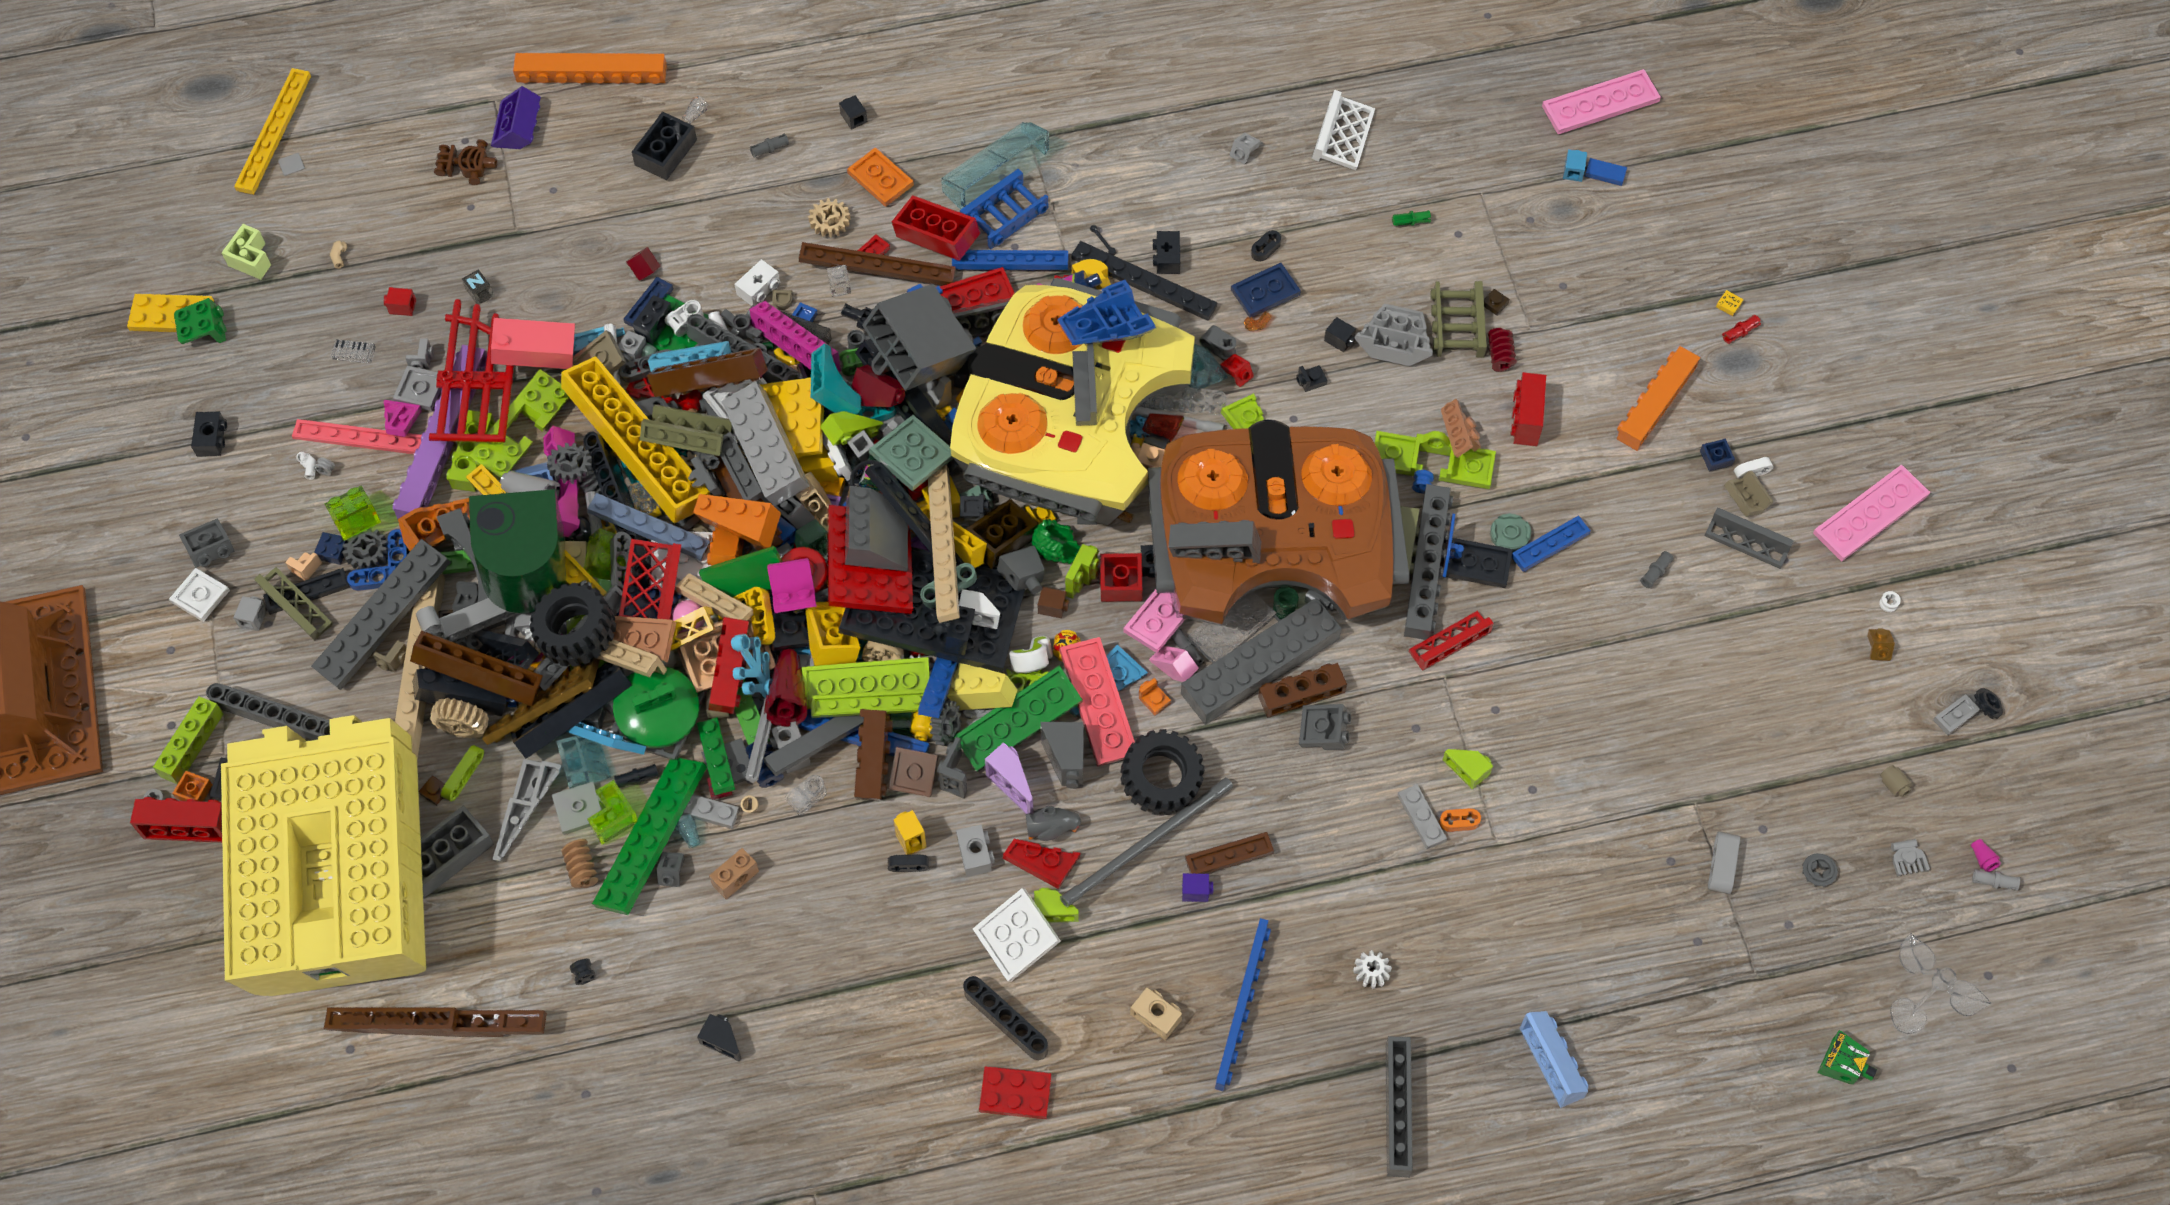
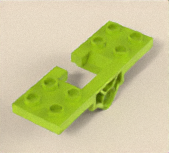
(537, 401)
(1468, 469)

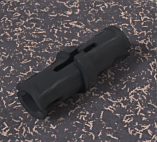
(636, 776)

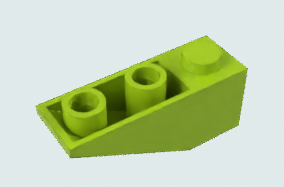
(844, 425)

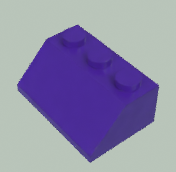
(516, 119)

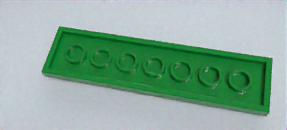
(649, 836)

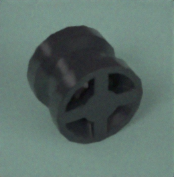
(582, 971)

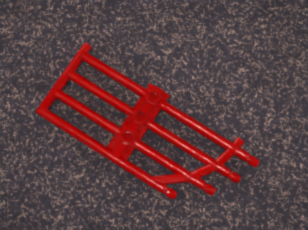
(471, 380)

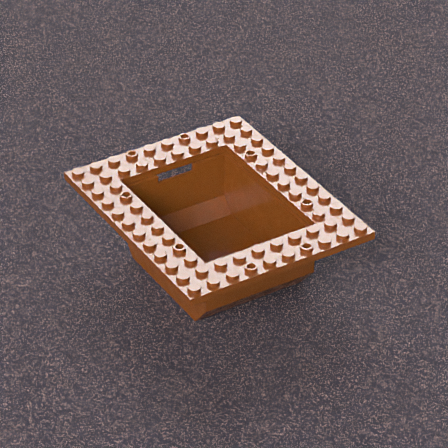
(56, 734)

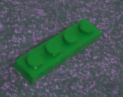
(716, 756)

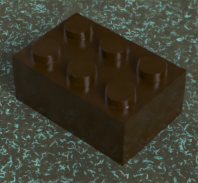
(1004, 531)

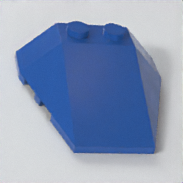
(1106, 318)

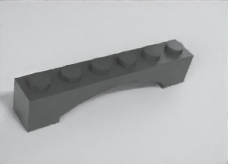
(455, 528)

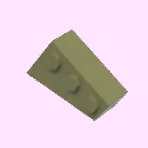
(1411, 532)

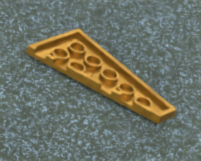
(562, 690)

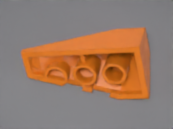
(424, 525)

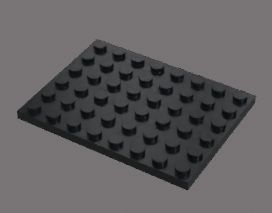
(924, 633)

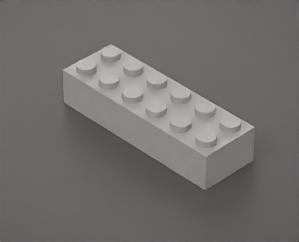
(765, 443)

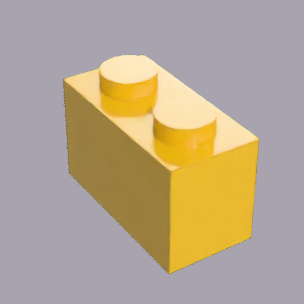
(909, 832)

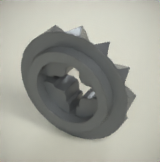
(1824, 862)

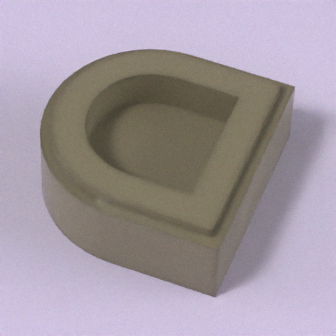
(782, 299)

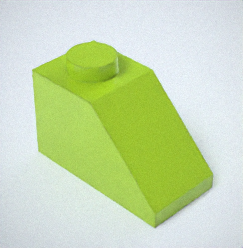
(1468, 765)
(1052, 908)

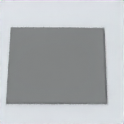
(291, 164)

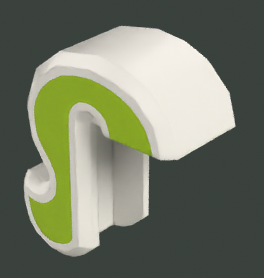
(1034, 658)

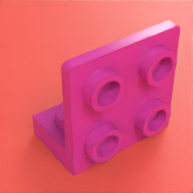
(791, 585)

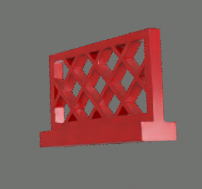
(668, 580)

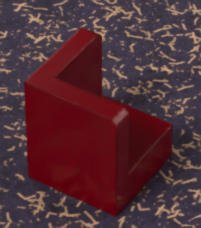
(643, 263)

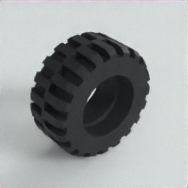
(560, 607)
(1171, 747)

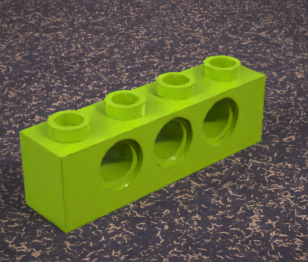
(457, 475)
(188, 740)

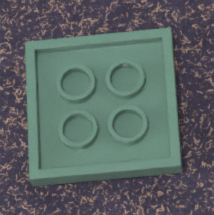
(912, 452)

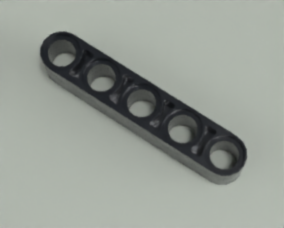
(1003, 1008)

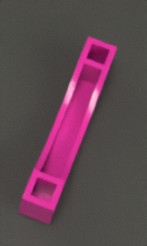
(568, 492)

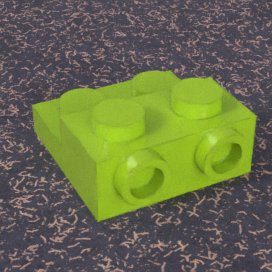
(1082, 570)

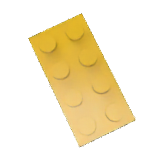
(157, 311)

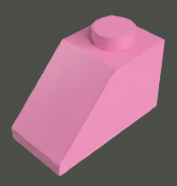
(1175, 663)

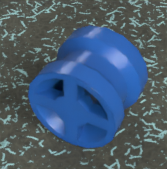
(1422, 478)

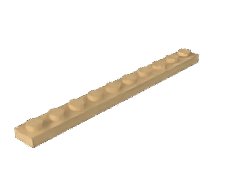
(943, 546)

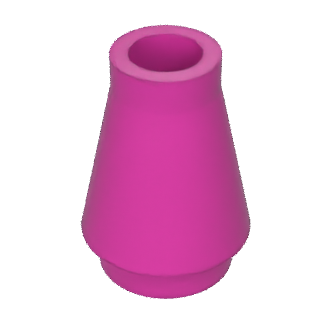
(1985, 856)

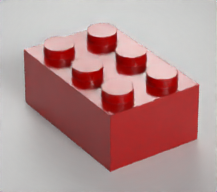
(1528, 409)

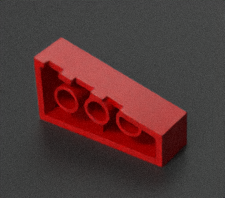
(724, 686)

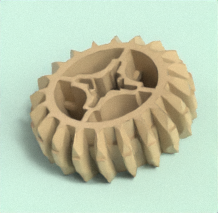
(459, 718)

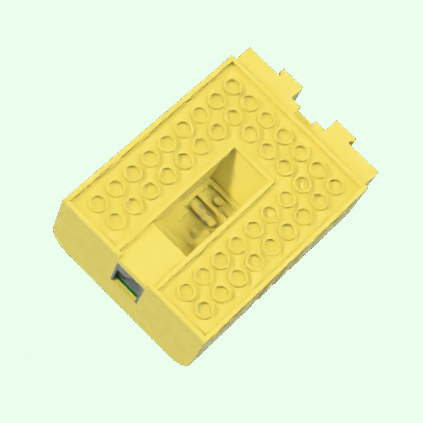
(322, 858)

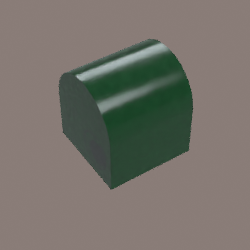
(518, 547)

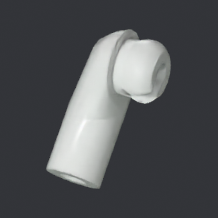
(308, 462)

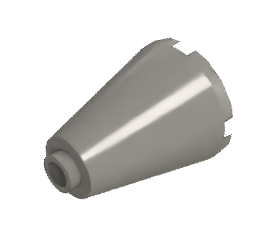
(521, 482)

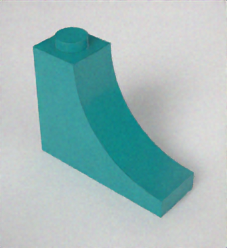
(829, 386)

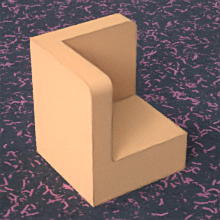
(304, 566)

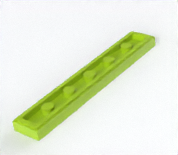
(851, 703)

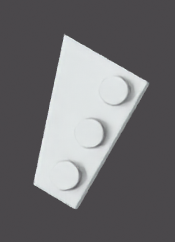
(838, 456)

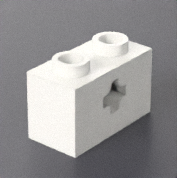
(757, 283)

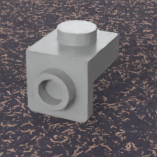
(424, 355)

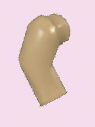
(336, 250)

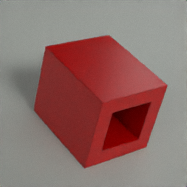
(400, 301)

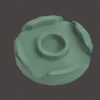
(1510, 532)

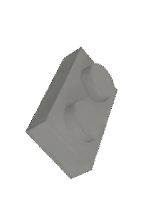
(1956, 714)

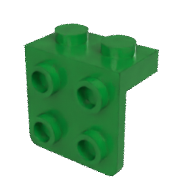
(200, 320)

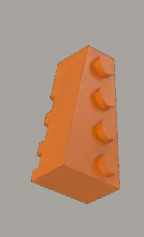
(740, 517)
(724, 547)

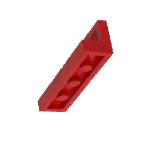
(1451, 644)

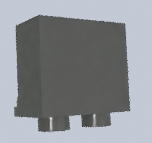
(918, 337)

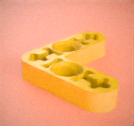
(754, 598)

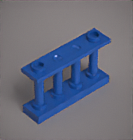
(999, 193)

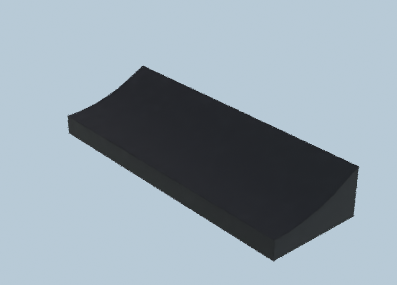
(607, 685)

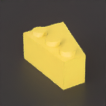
(981, 688)

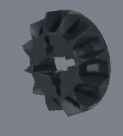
(1988, 703)

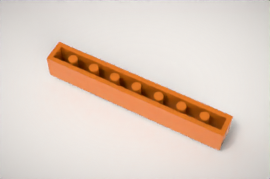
(590, 68)

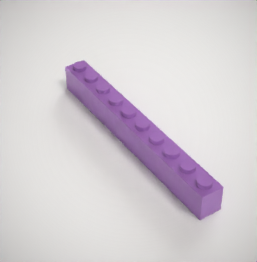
(433, 455)

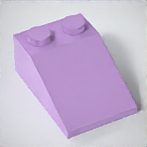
(1007, 774)

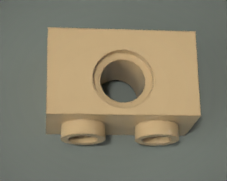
(1161, 1025)

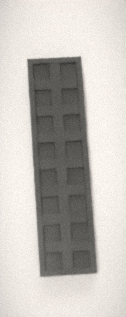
(380, 614)

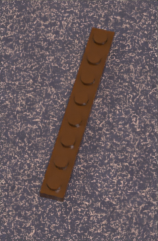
(877, 264)

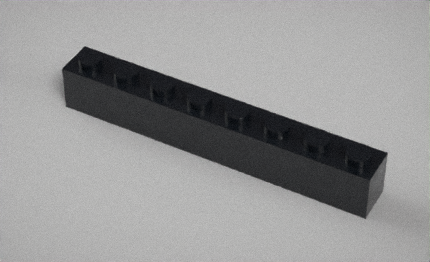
(913, 404)

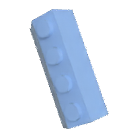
(1553, 1058)

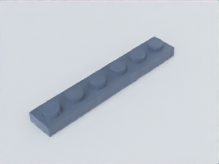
(647, 526)

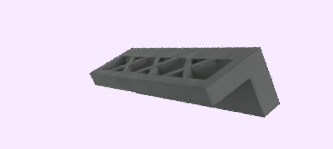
(1084, 386)
(740, 469)
(1752, 532)

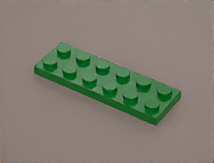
(1037, 703)

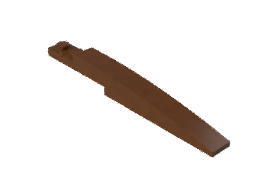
(435, 1021)

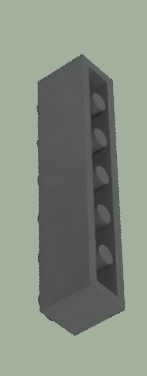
(1398, 1107)

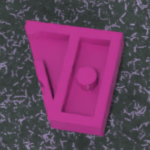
(400, 417)

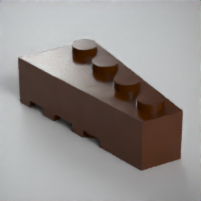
(872, 755)

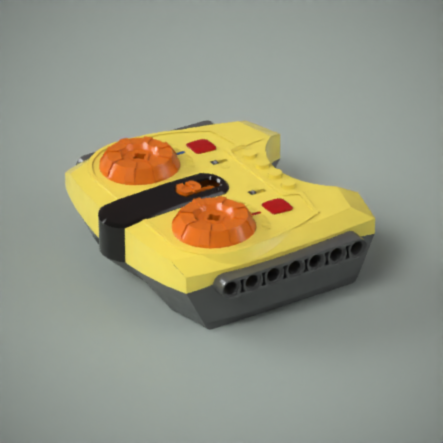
(1018, 407)

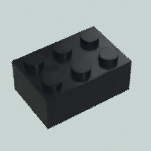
(664, 145)

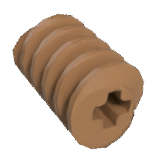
(578, 864)

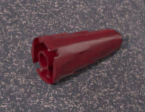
(787, 692)

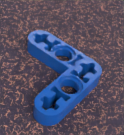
(385, 570)

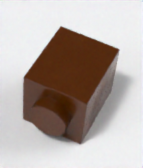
(1052, 602)

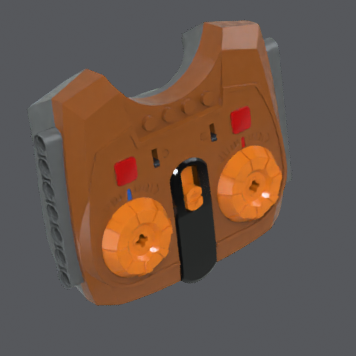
(1317, 503)

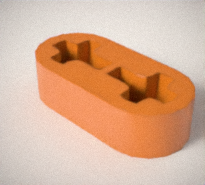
(1460, 822)

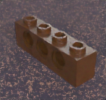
(1295, 698)

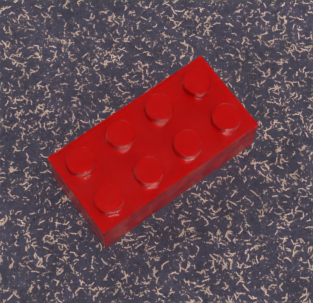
(936, 227)
(178, 819)

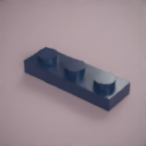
(658, 288)

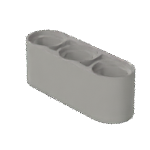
(1724, 862)

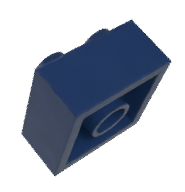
(1717, 454)
(330, 548)

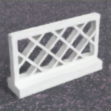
(1330, 122)

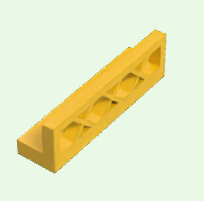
(689, 621)

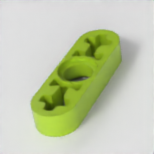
(462, 773)

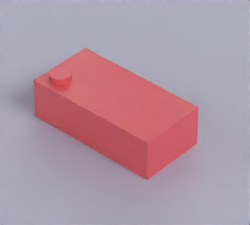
(532, 343)

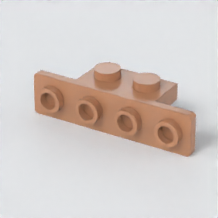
(1460, 429)

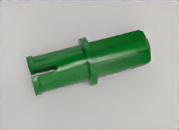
(1411, 218)

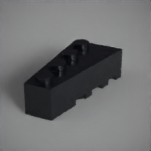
(433, 685)

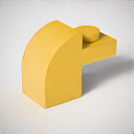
(1091, 267)

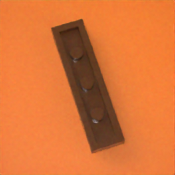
(1230, 854)

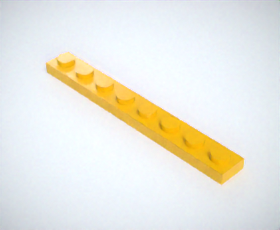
(272, 131)

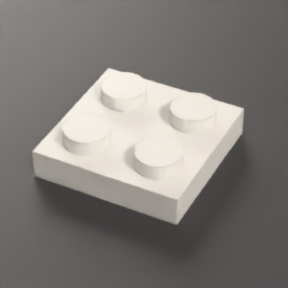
(199, 594)

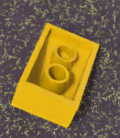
(825, 642)

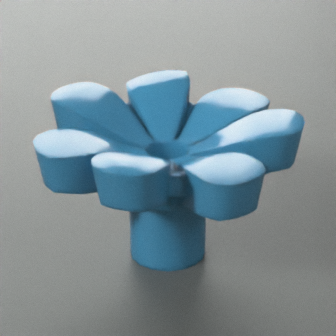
(1136, 426)

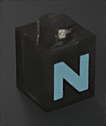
(478, 287)

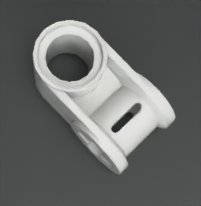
(678, 318)

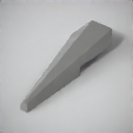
(530, 788)

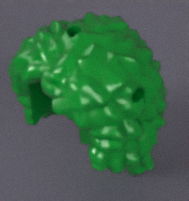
(1055, 542)

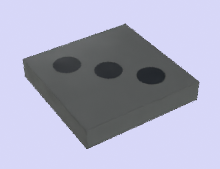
(737, 760)

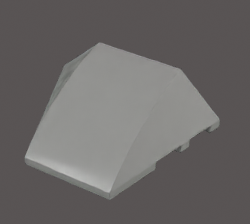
(1396, 336)

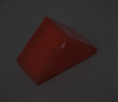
(1163, 425)

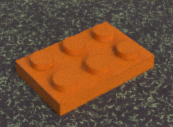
(880, 177)

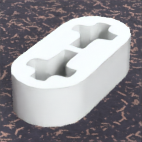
(1758, 466)

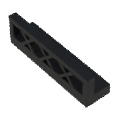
(508, 646)

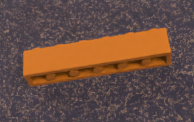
(1658, 397)

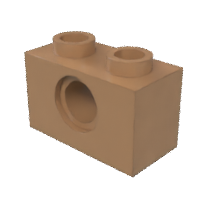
(734, 873)

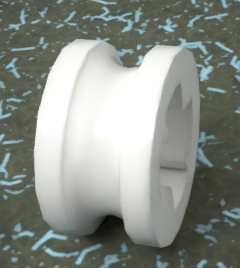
(1889, 595)

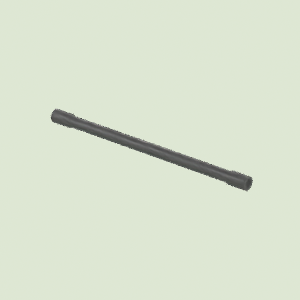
(1079, 890)

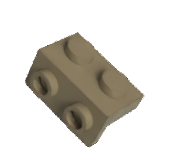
(1749, 494)

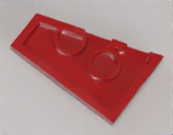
(1042, 862)

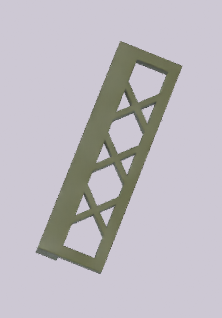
(286, 605)

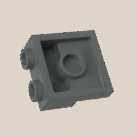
(207, 543)
(1325, 726)

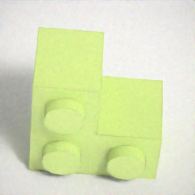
(245, 252)

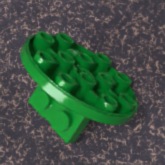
(657, 708)

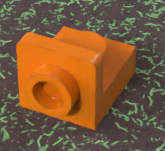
(1153, 696)

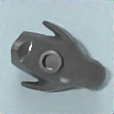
(1051, 823)

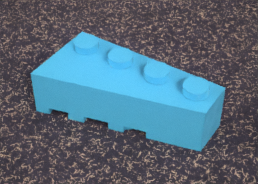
(688, 354)

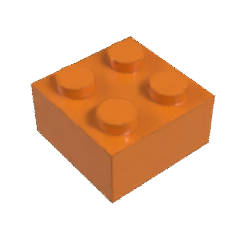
(192, 787)

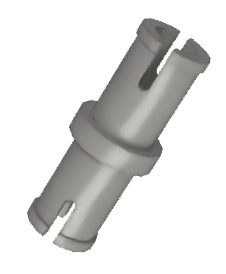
(1996, 879)

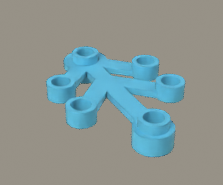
(741, 644)

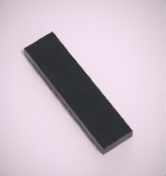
(312, 589)

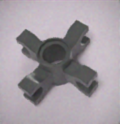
(742, 320)

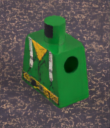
(1846, 1060)

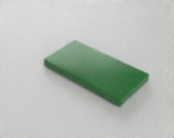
(742, 572)

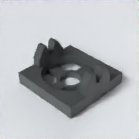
(706, 478)

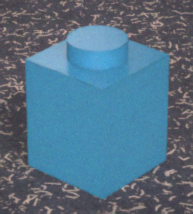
(1575, 165)

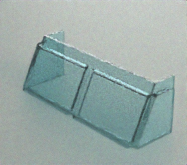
(991, 158)

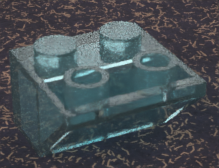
(1205, 369)
(582, 761)

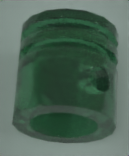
(1285, 602)

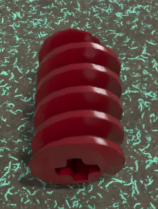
(1501, 349)

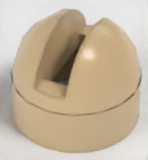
(745, 804)

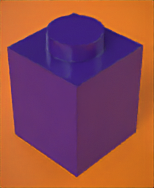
(1196, 887)

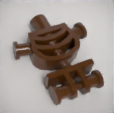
(468, 156)

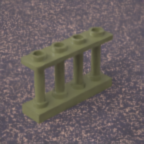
(1476, 311)
(685, 430)

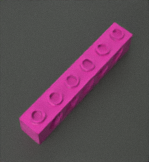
(787, 334)

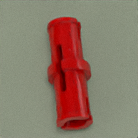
(1741, 329)

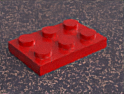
(1015, 1092)

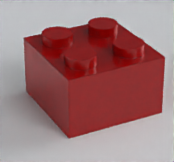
(1121, 577)

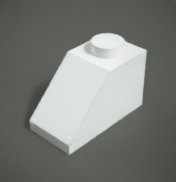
(985, 612)

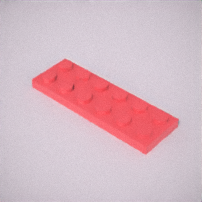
(1101, 704)

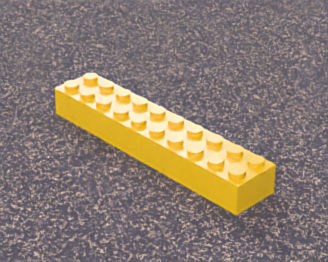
(619, 423)

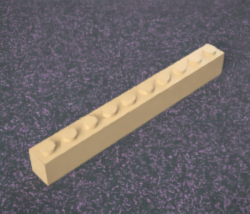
(411, 711)

